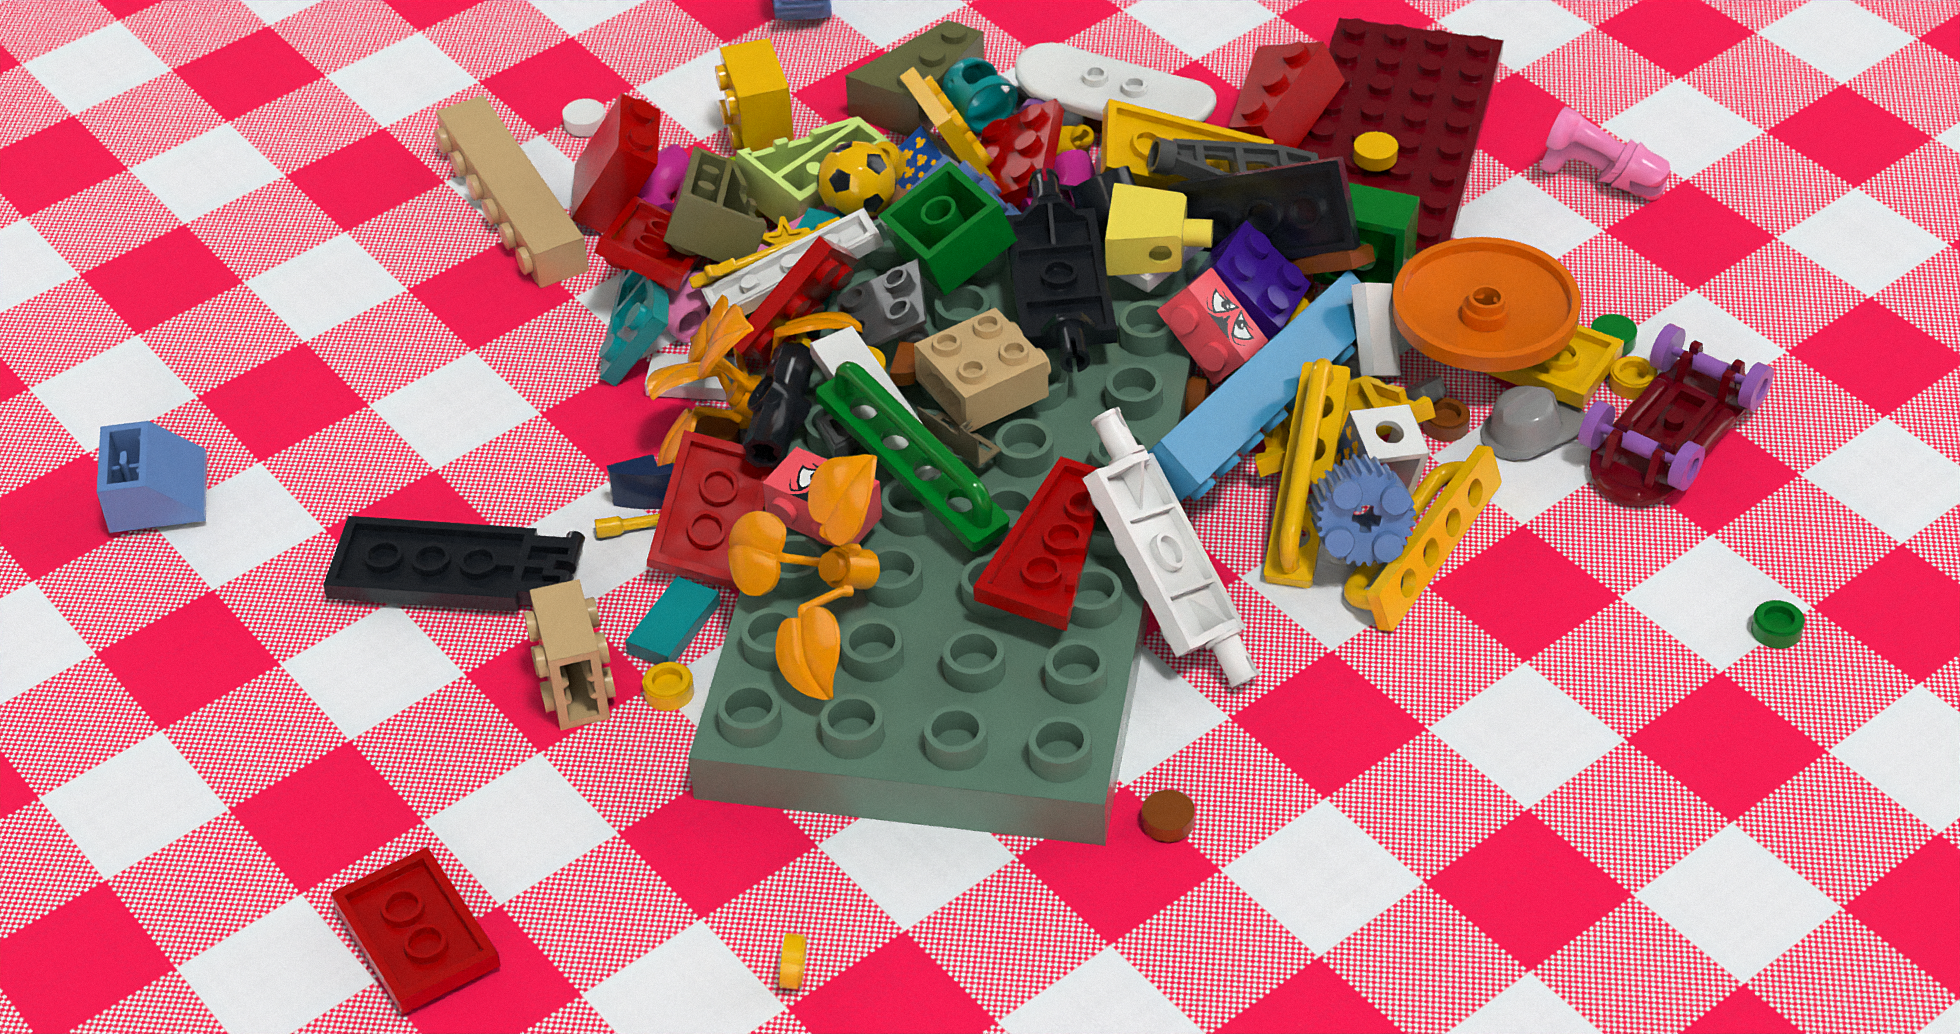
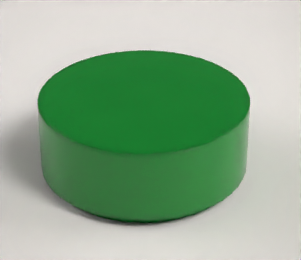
(1618, 327)
(1777, 624)

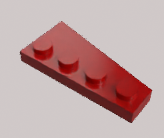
(1045, 551)

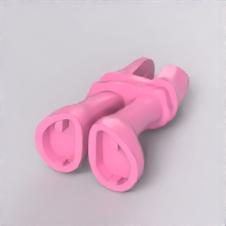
(1624, 166)

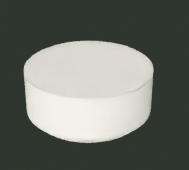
(583, 117)

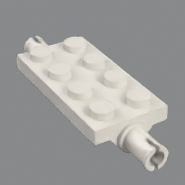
(1165, 552)

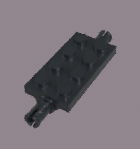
(1060, 275)

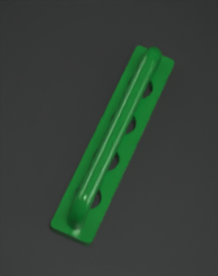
(855, 388)

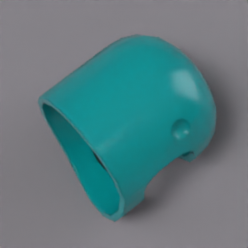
(975, 90)

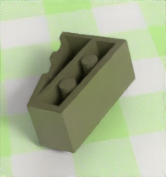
(881, 96)
(713, 211)

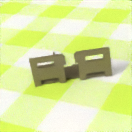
(959, 438)

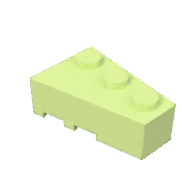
(786, 175)

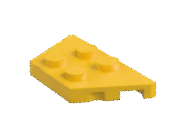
(1362, 394)

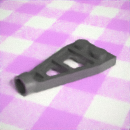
(1188, 156)

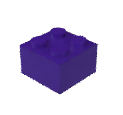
(1257, 277)

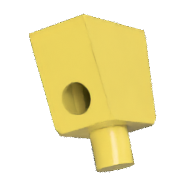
(1150, 231)

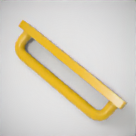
(1318, 383)
(1385, 596)

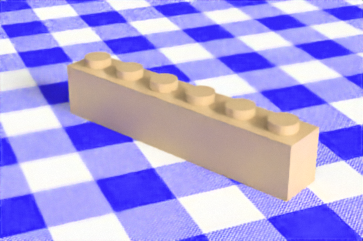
(511, 192)

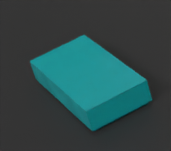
(673, 621)

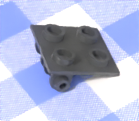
(889, 306)

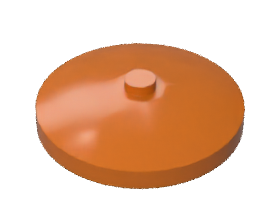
(1486, 304)

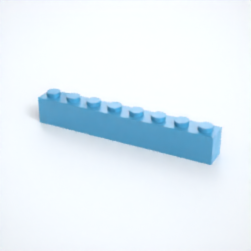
(1256, 394)

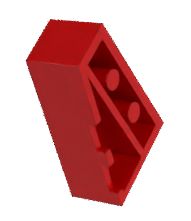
(1286, 91)

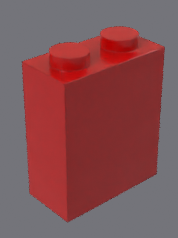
(615, 162)

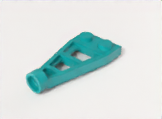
(635, 323)

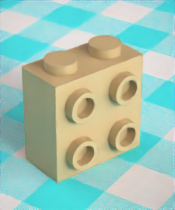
(982, 369)
(570, 654)

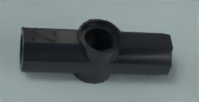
(778, 405)

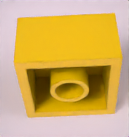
(754, 95)

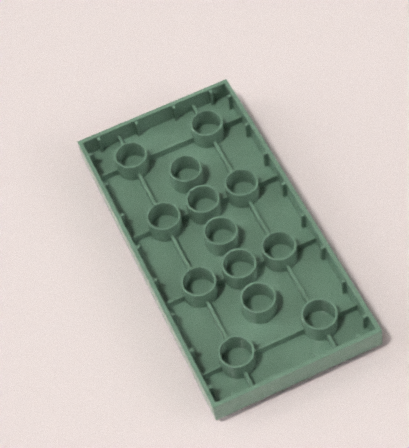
(937, 698)

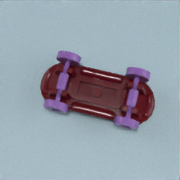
(1671, 423)

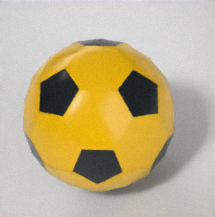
(856, 178)

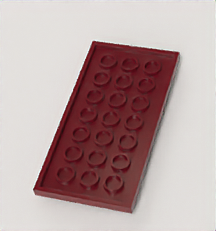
(1426, 94)

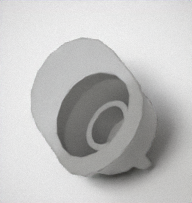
(1529, 423)

